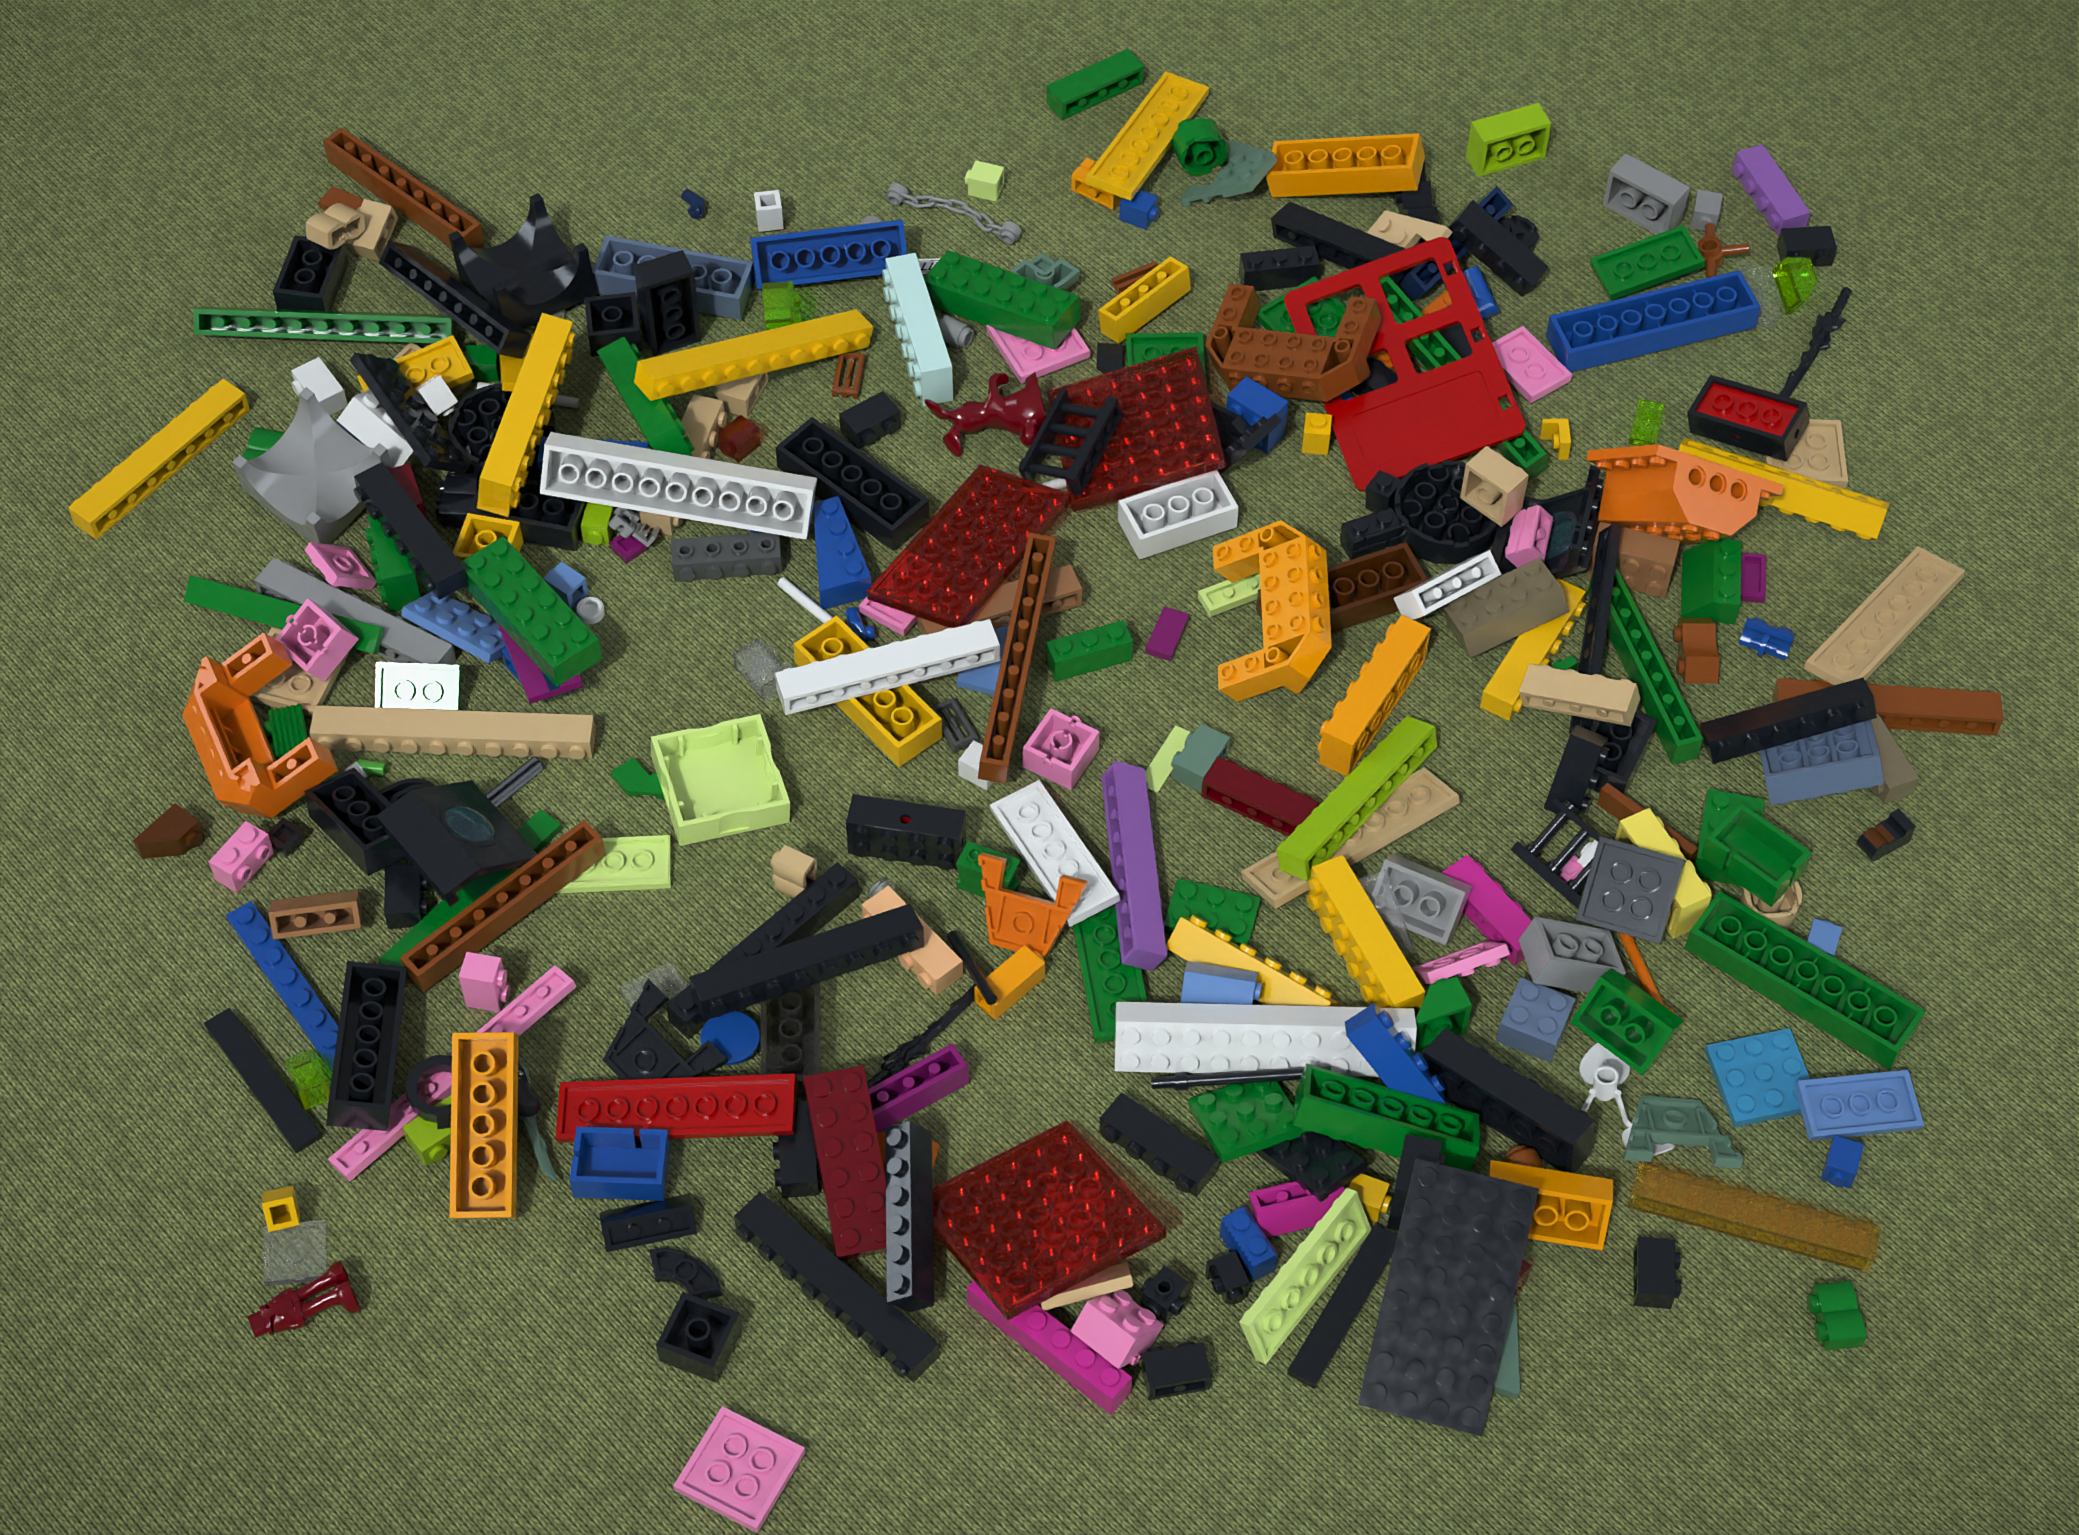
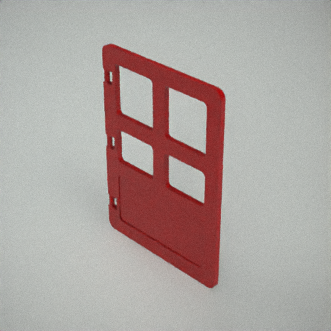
(1425, 413)

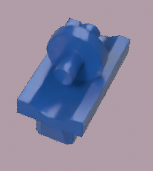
(1766, 638)

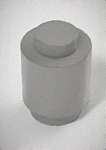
(955, 332)

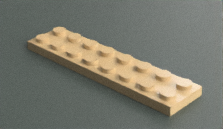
(1885, 618)
(1410, 806)

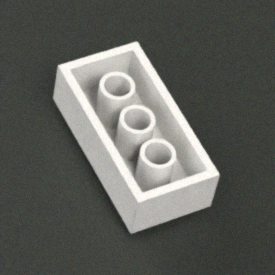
(1177, 514)

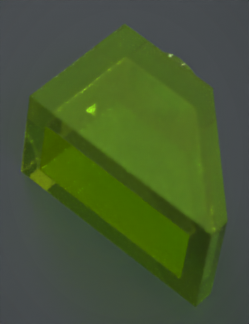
(1794, 281)
(308, 1079)

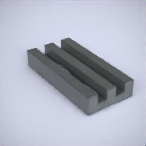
(962, 741)

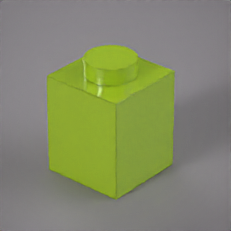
(595, 524)

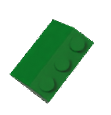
(1712, 581)

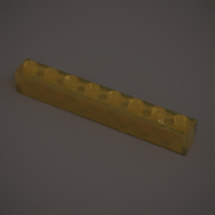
(1754, 1217)

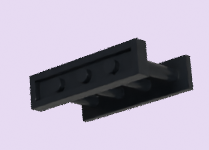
(1085, 457)
(1552, 870)

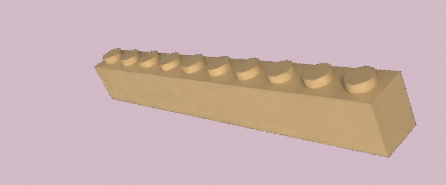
(454, 732)

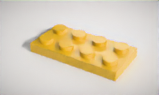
(438, 358)

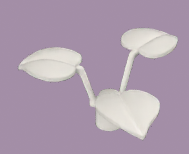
(1605, 1073)

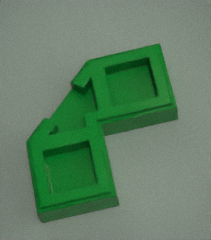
(636, 781)

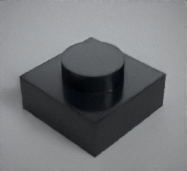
(286, 836)

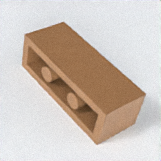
(315, 914)

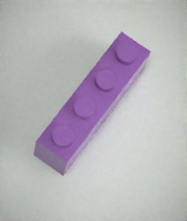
(1770, 189)

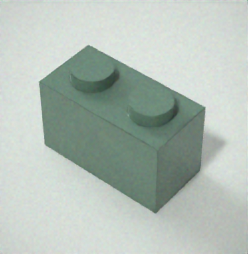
(1199, 755)

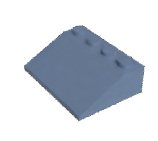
(1823, 764)

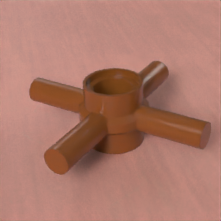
(1713, 251)

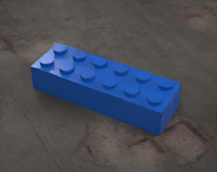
(827, 253)

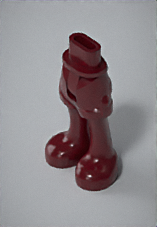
(289, 1312)

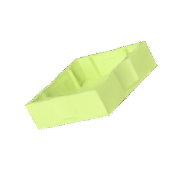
(720, 780)

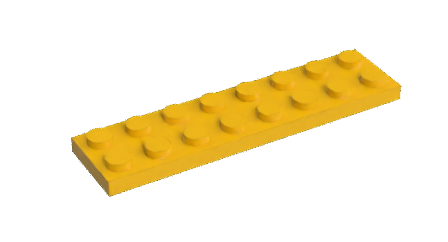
(1146, 136)

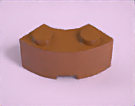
(1696, 650)

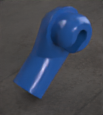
(855, 623)

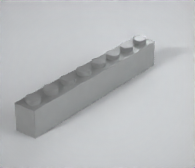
(400, 640)

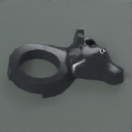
(527, 1100)

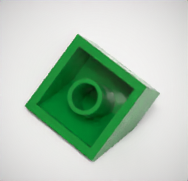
(1443, 1007)

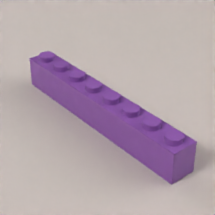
(1134, 866)

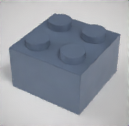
(1535, 1019)

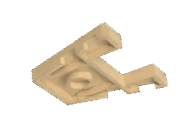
(1406, 230)

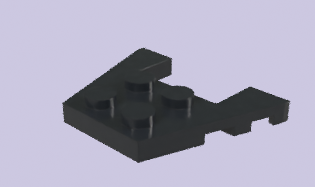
(644, 1054)

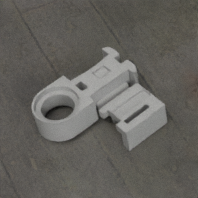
(627, 523)

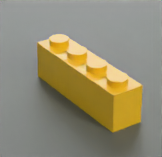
(1144, 299)

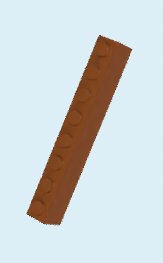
(400, 189)
(1919, 707)
(503, 905)

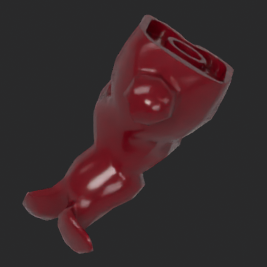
(1018, 413)

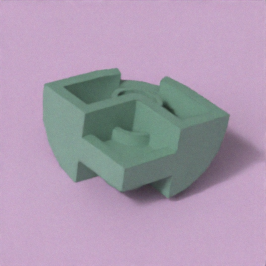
(1047, 271)

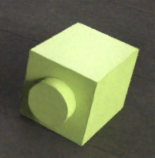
(985, 180)

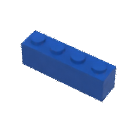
(1391, 1054)

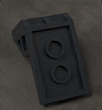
(1237, 436)

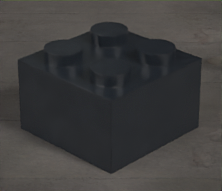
(611, 319)
(699, 1337)

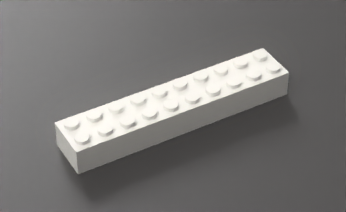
(677, 485)
(1241, 1037)

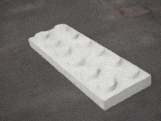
(1053, 848)

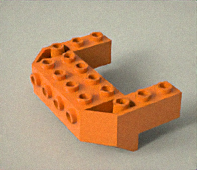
(233, 740)

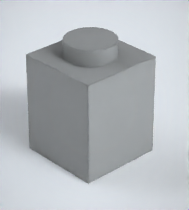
(1706, 209)

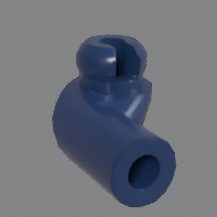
(696, 203)

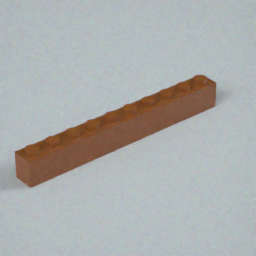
(1016, 659)

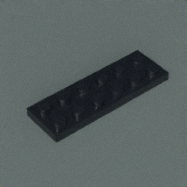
(409, 413)

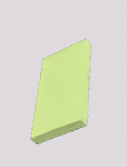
(628, 865)

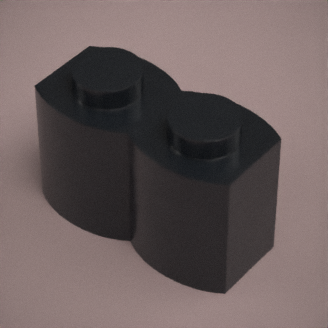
(456, 498)

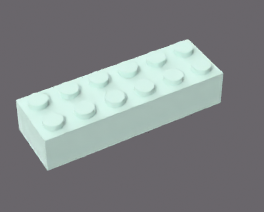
(918, 329)

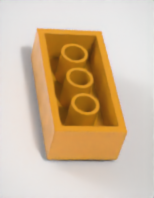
(1568, 1205)

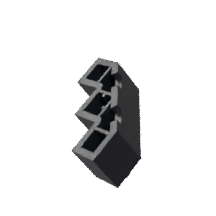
(1417, 203)

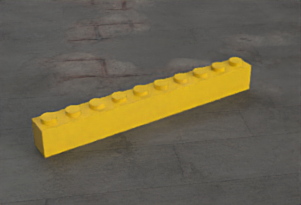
(752, 354)

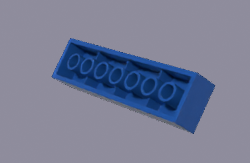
(1653, 321)

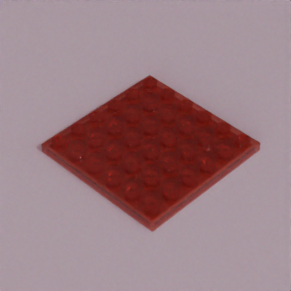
(1164, 428)
(1040, 1219)

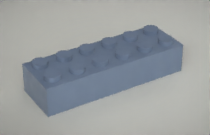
(720, 281)

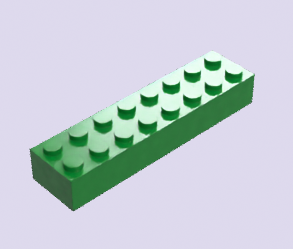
(1804, 980)

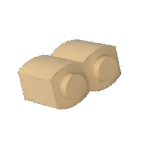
(335, 226)
(793, 870)

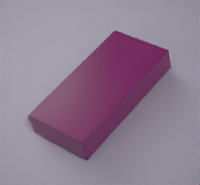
(1753, 577)
(1167, 633)

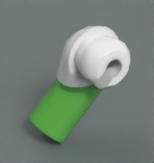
(369, 767)

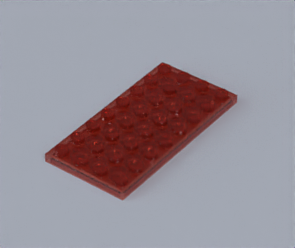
(968, 547)

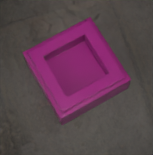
(627, 548)

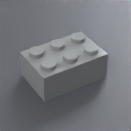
(1645, 195)
(1427, 898)
(1568, 954)

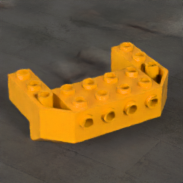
(1292, 609)

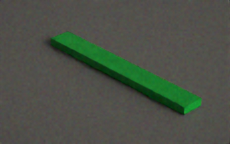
(269, 609)
(535, 832)

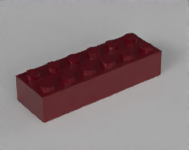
(848, 1161)

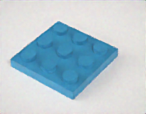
(1758, 1076)

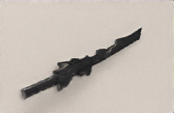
(1820, 340)
(912, 1049)

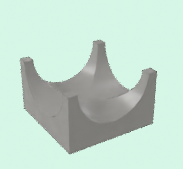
(311, 473)

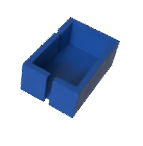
(615, 1165)

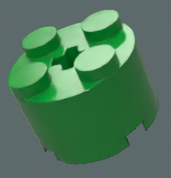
(1199, 146)

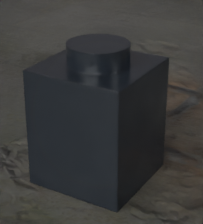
(1381, 492)

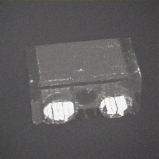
(758, 666)

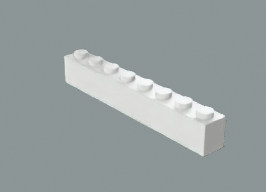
(887, 666)

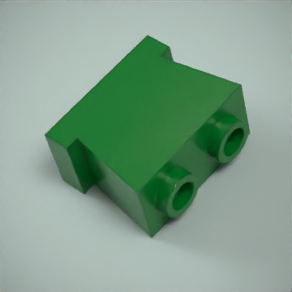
(971, 873)

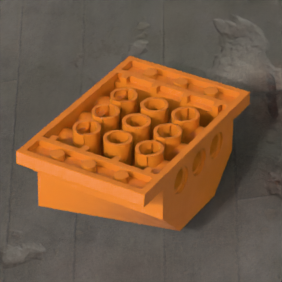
(1677, 493)

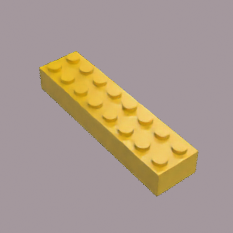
(525, 415)

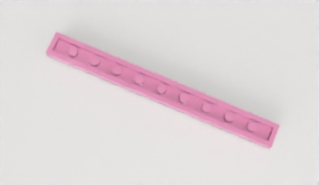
(515, 1018)

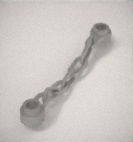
(1008, 232)

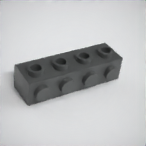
(726, 556)

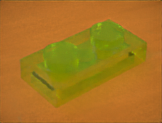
(1646, 423)

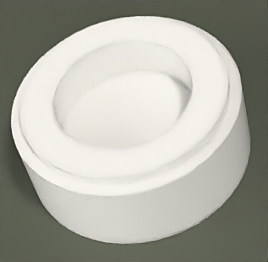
(590, 610)

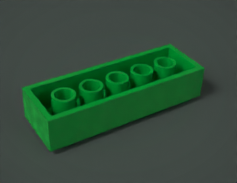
(1002, 299)
(654, 417)
(531, 612)
(1382, 1116)

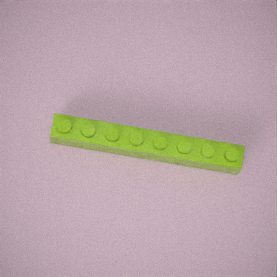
(1357, 797)

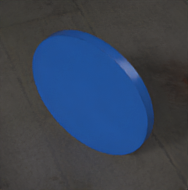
(733, 1035)

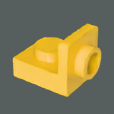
(1559, 433)

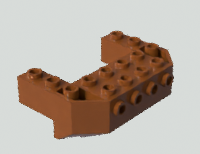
(1291, 362)

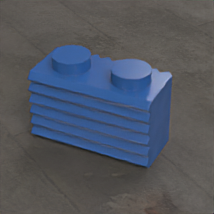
(1249, 1242)

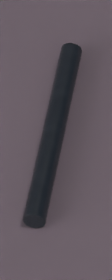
(972, 968)

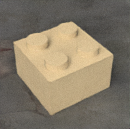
(1494, 486)

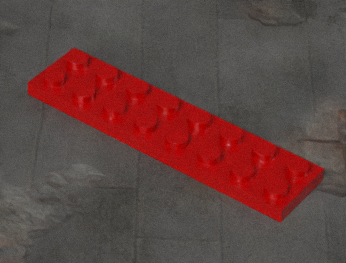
(682, 1106)

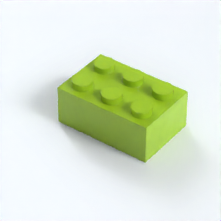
(1508, 139)

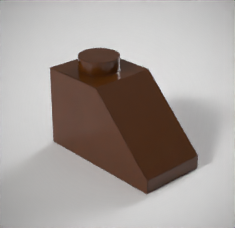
(169, 835)

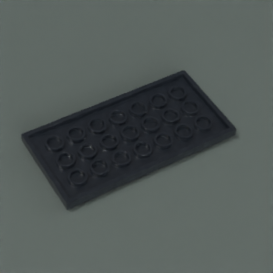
(1448, 1297)

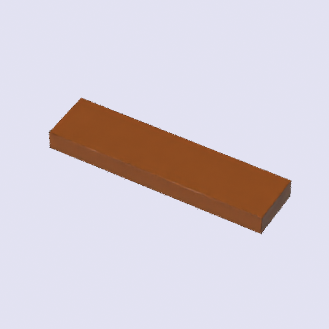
(1622, 807)

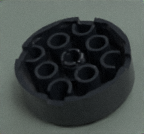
(477, 422)
(1436, 519)

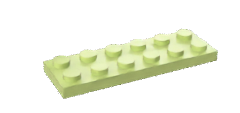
(1305, 1276)

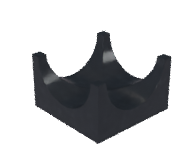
(527, 272)

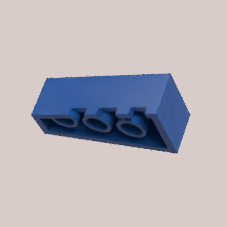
(840, 563)

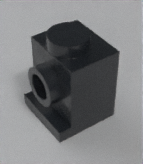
(1228, 1278)

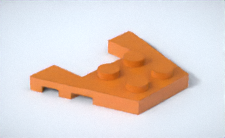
(1021, 918)

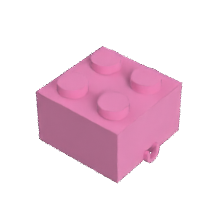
(316, 639)
(1061, 748)
(1117, 1328)

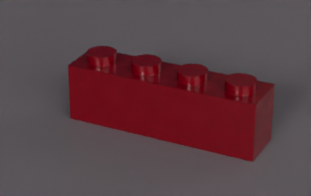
(1256, 797)

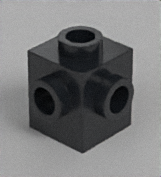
(1165, 1294)

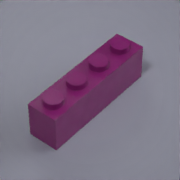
(917, 1086)

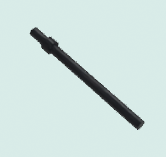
(1182, 1080)

